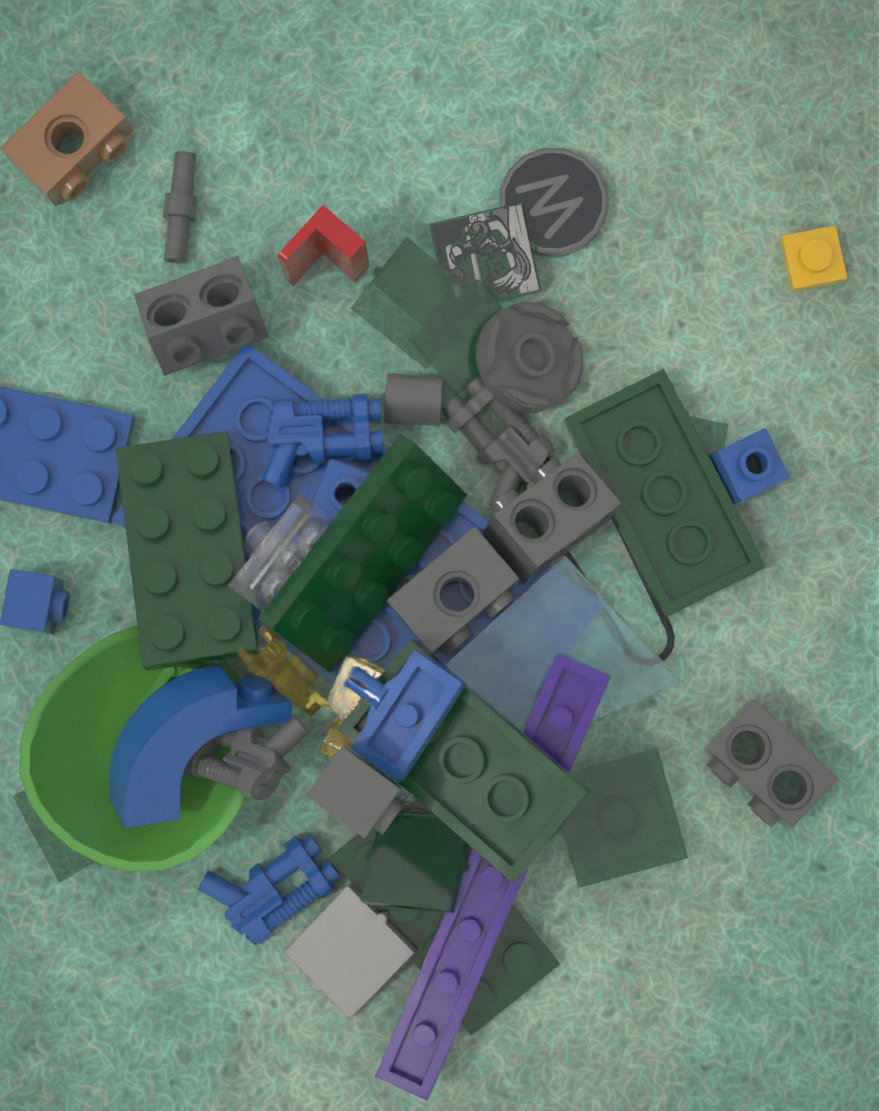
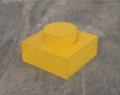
(813, 258)

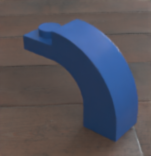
(170, 730)

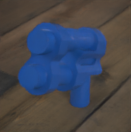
(299, 431)
(258, 904)

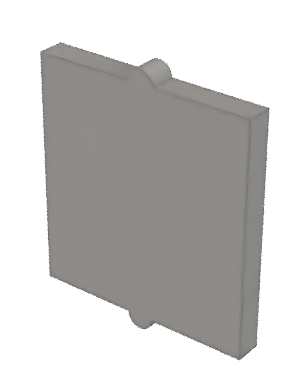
(350, 951)

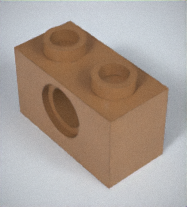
(72, 110)

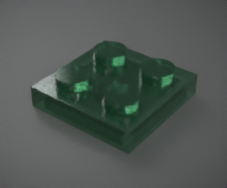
(624, 820)

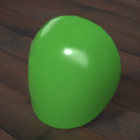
(70, 752)

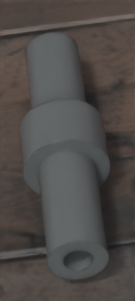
(179, 207)

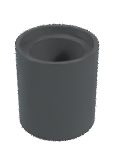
(413, 399)

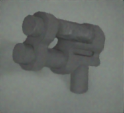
(516, 452)
(253, 763)

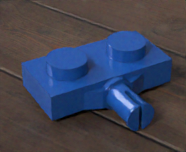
(403, 712)

